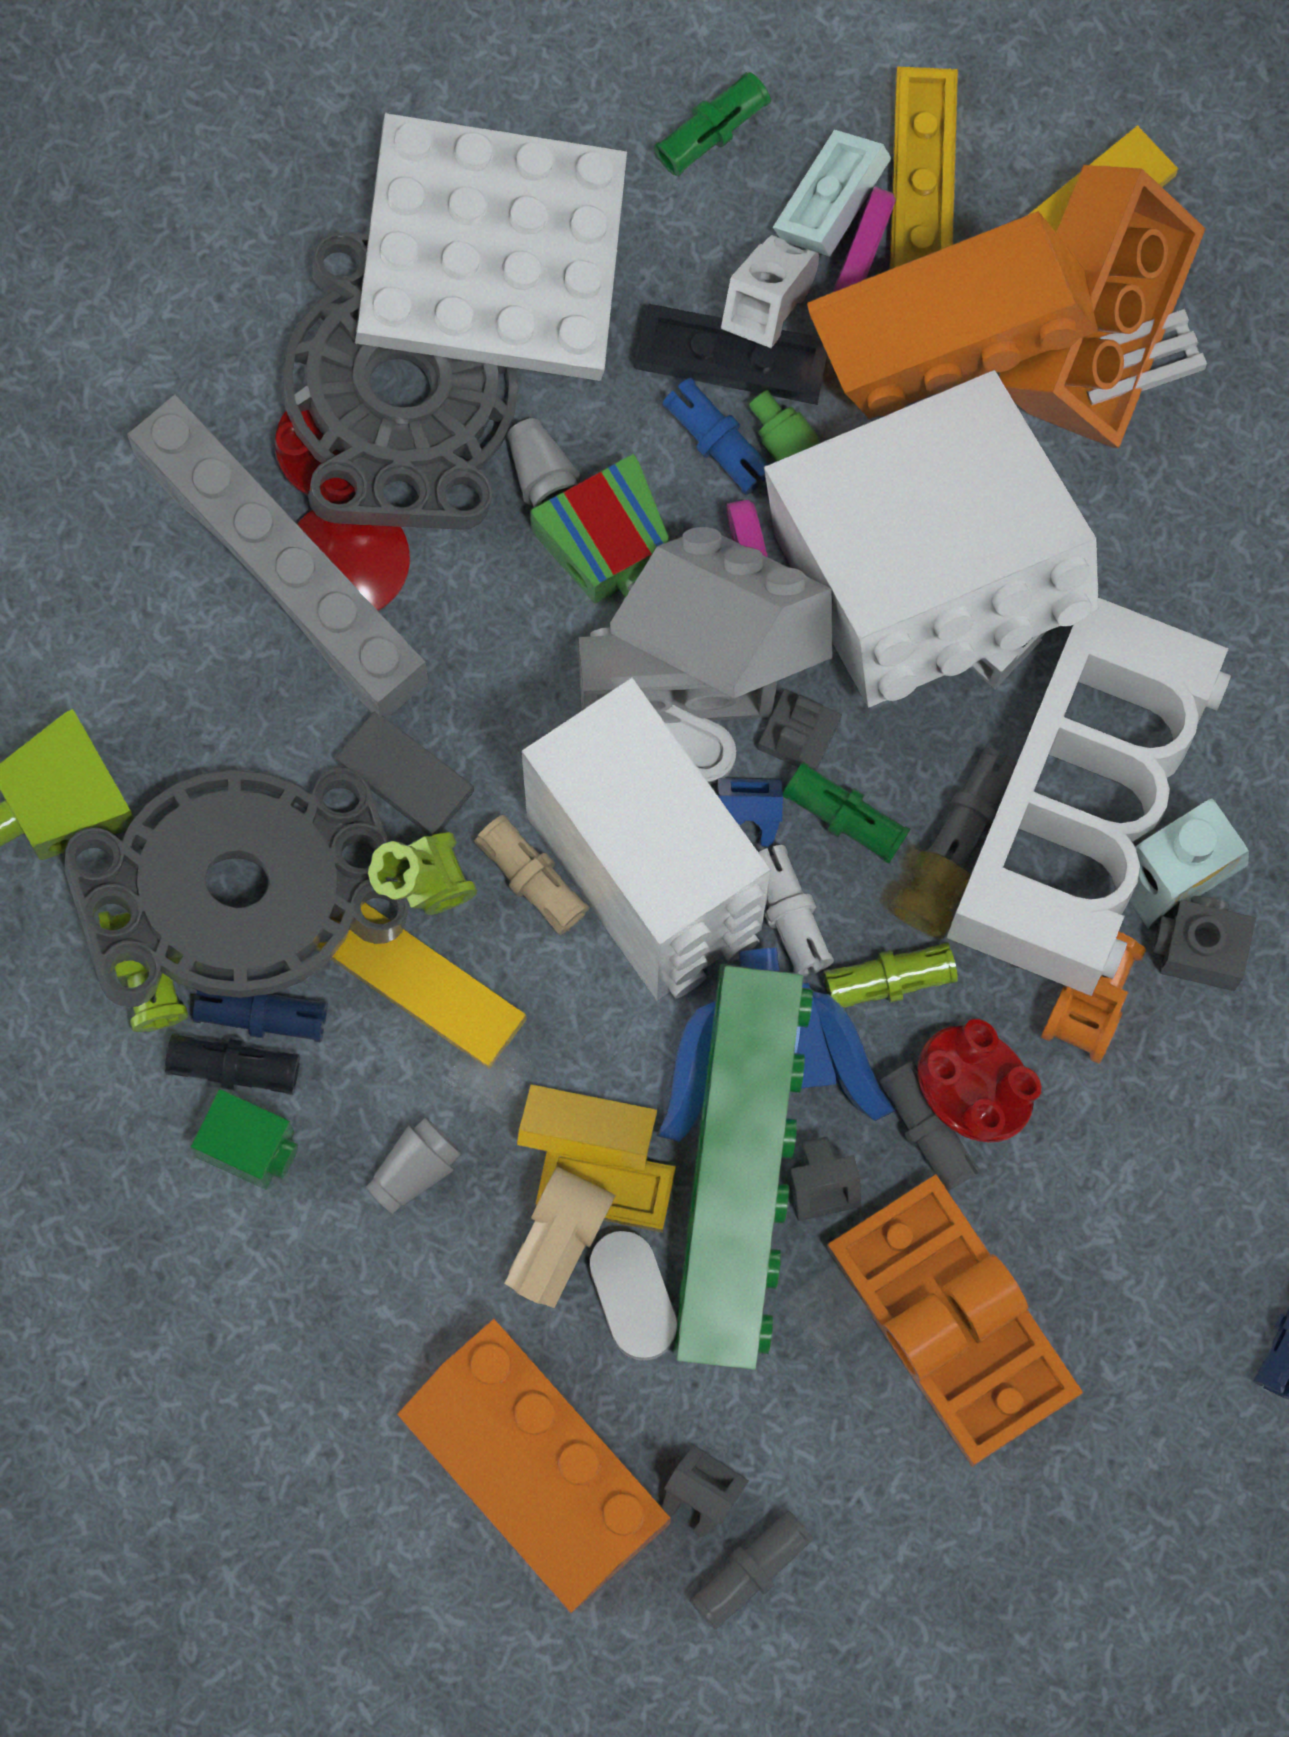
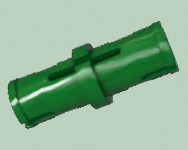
(712, 123)
(846, 812)

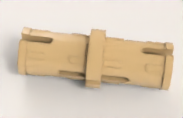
(531, 874)

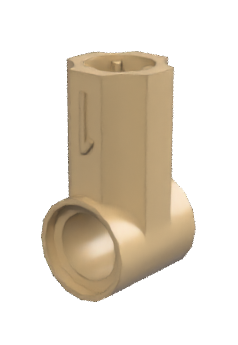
(563, 1225)

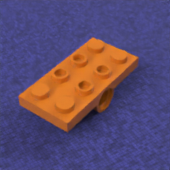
(954, 1319)

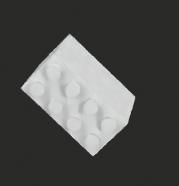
(935, 537)
(646, 840)

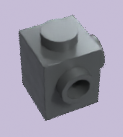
(1205, 942)

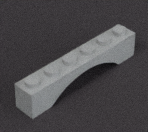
(291, 567)

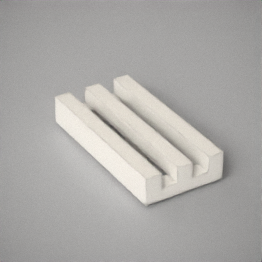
(1185, 341)

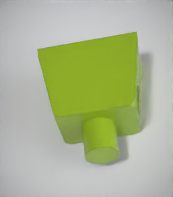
(58, 789)

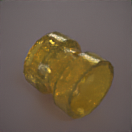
(934, 890)

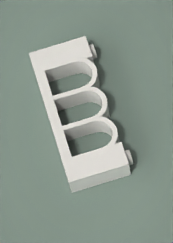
(1035, 923)

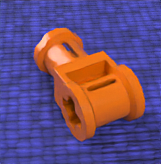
(1092, 1020)

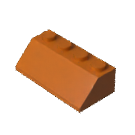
(1135, 262)
(954, 315)
(533, 1466)

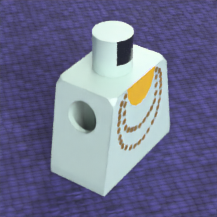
(1186, 861)

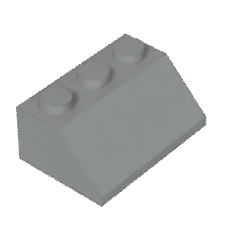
(726, 613)
(610, 662)

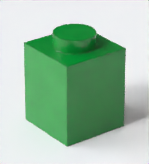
(245, 1140)

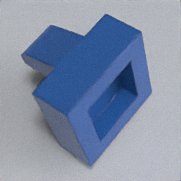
(754, 801)

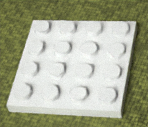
(492, 247)

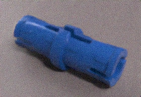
(717, 435)

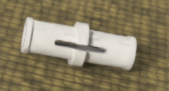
(792, 915)

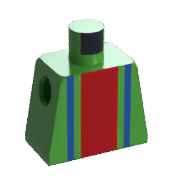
(602, 529)

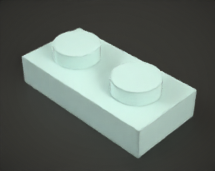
(832, 192)

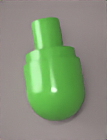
(783, 430)

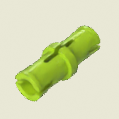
(891, 975)

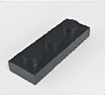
(697, 348)

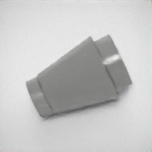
(540, 463)
(413, 1166)

